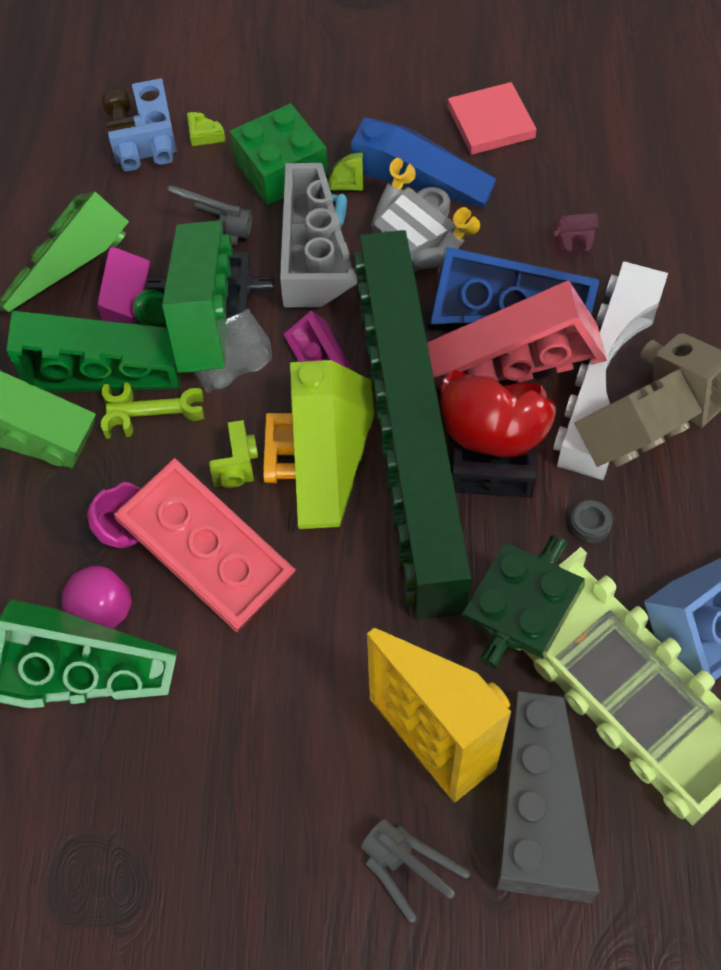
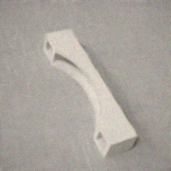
(631, 309)

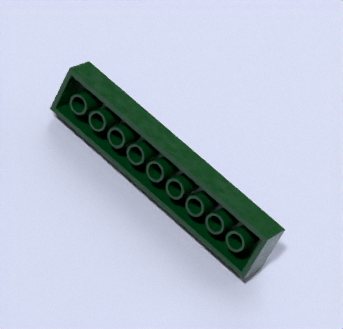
(411, 429)

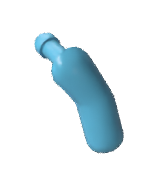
(340, 206)

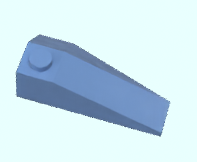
(691, 615)

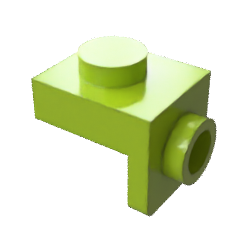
(237, 469)

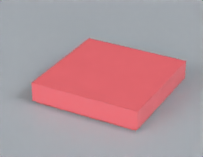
(491, 118)

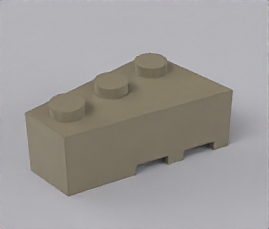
(639, 420)

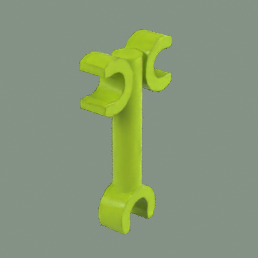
(122, 407)

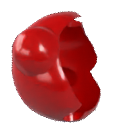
(493, 416)

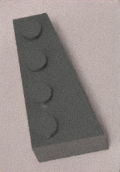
(544, 816)

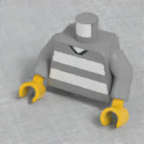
(425, 226)

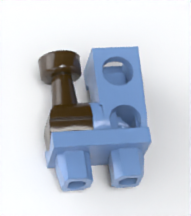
(140, 134)

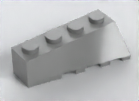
(313, 249)

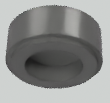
(590, 521)

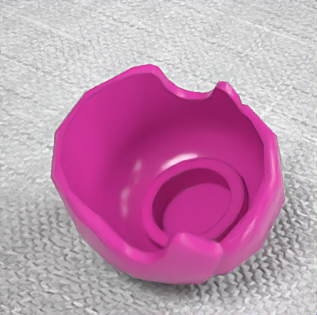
(102, 518)
(97, 596)

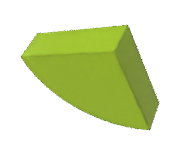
(204, 130)
(347, 174)

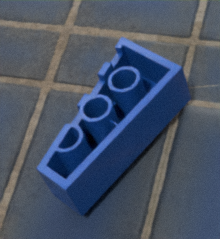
(480, 285)

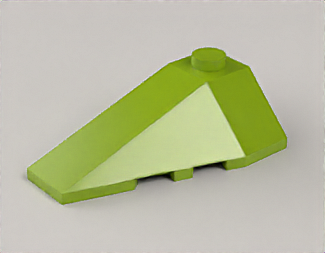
(329, 431)

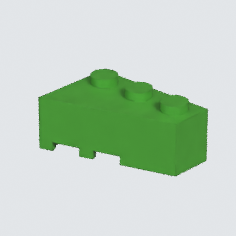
(41, 423)

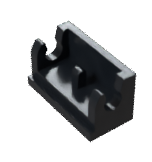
(494, 475)

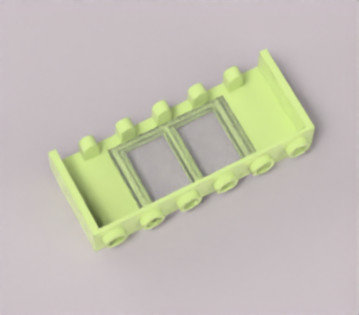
(638, 695)

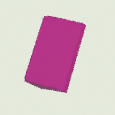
(122, 281)
(314, 341)

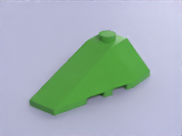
(79, 235)

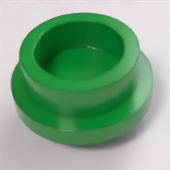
(148, 308)

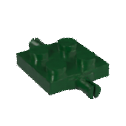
(523, 600)

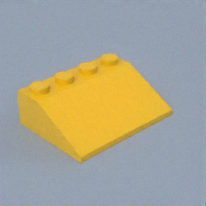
(438, 711)

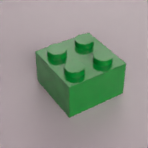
(270, 142)

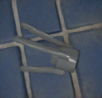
(234, 219)
(391, 848)

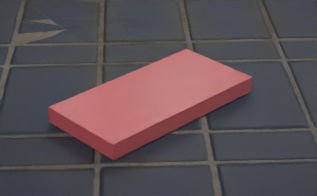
(205, 544)

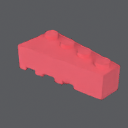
(521, 339)

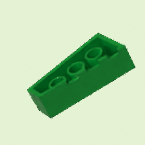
(197, 295)
(85, 354)

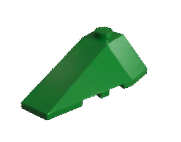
(66, 658)

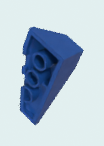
(433, 164)

